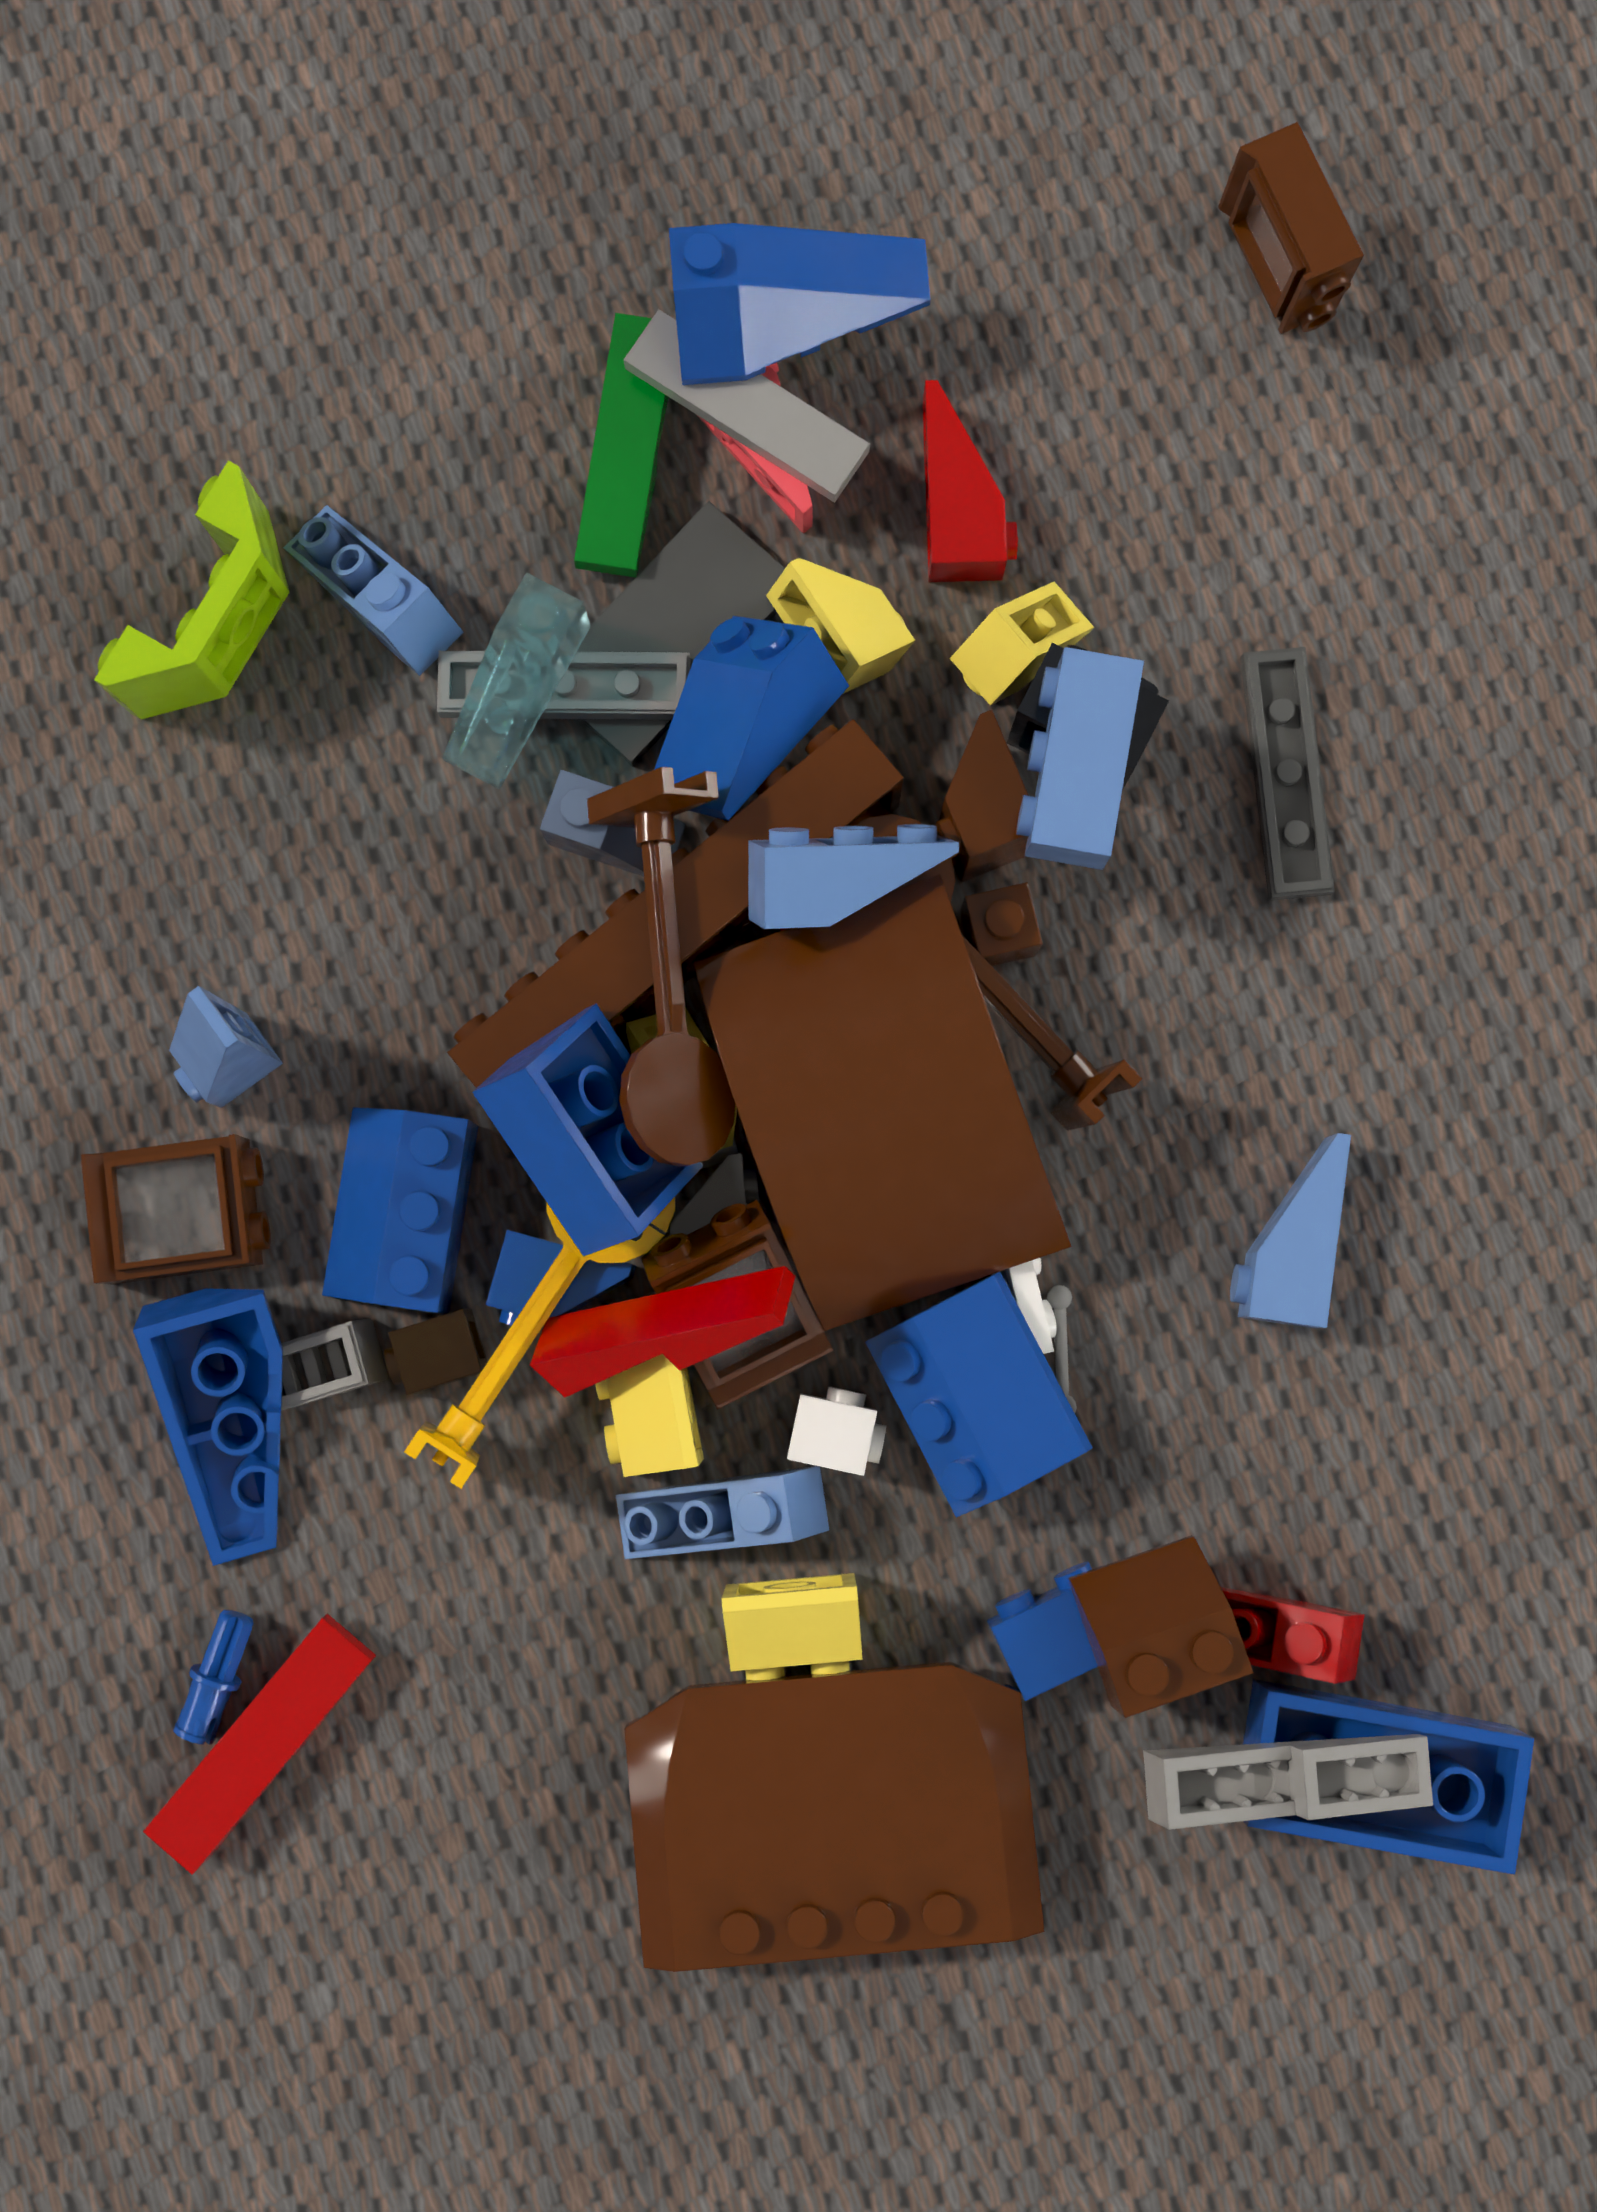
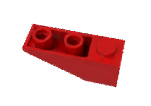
(1298, 1636)

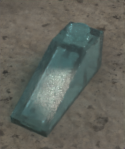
(516, 679)

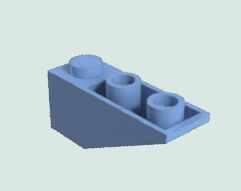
(375, 589)
(827, 879)
(723, 1513)

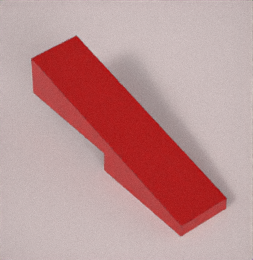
(678, 1323)
(259, 1744)

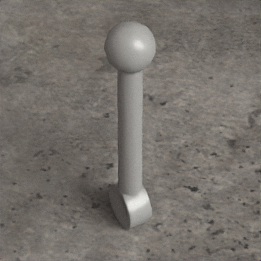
(1059, 1299)

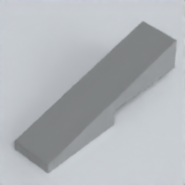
(1286, 1780)

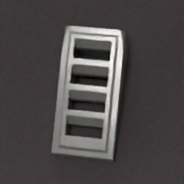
(352, 1355)

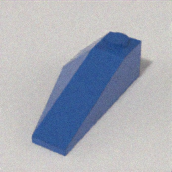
(782, 291)
(220, 1397)

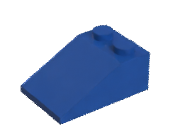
(748, 706)

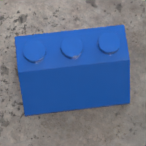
(569, 1133)
(400, 1209)
(978, 1395)

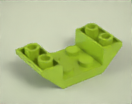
(226, 626)

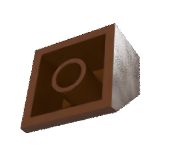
(984, 804)
(1159, 1627)

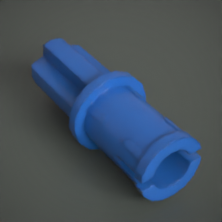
(214, 1679)

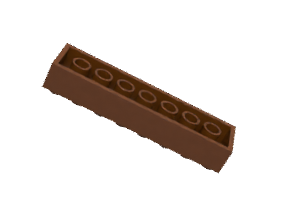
(832, 787)

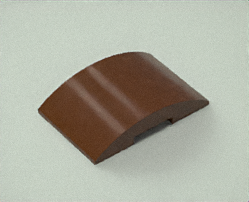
(880, 1105)

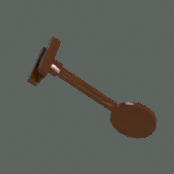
(1076, 1076)
(673, 1084)

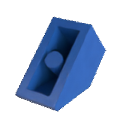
(524, 1264)

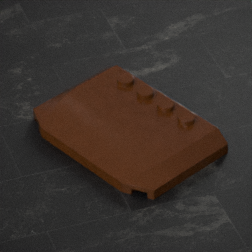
(832, 1818)

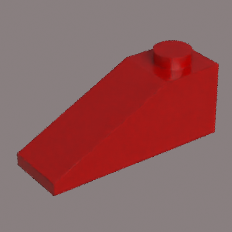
(963, 503)

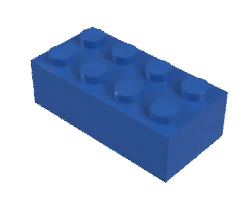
(1474, 1768)

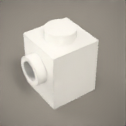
(836, 1432)

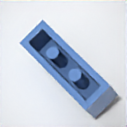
(1080, 758)

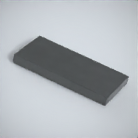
(676, 605)

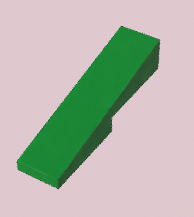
(621, 462)

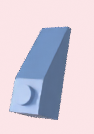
(218, 1049)
(1294, 1256)

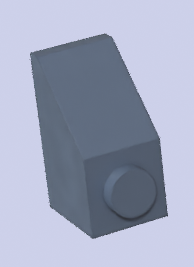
(569, 829)

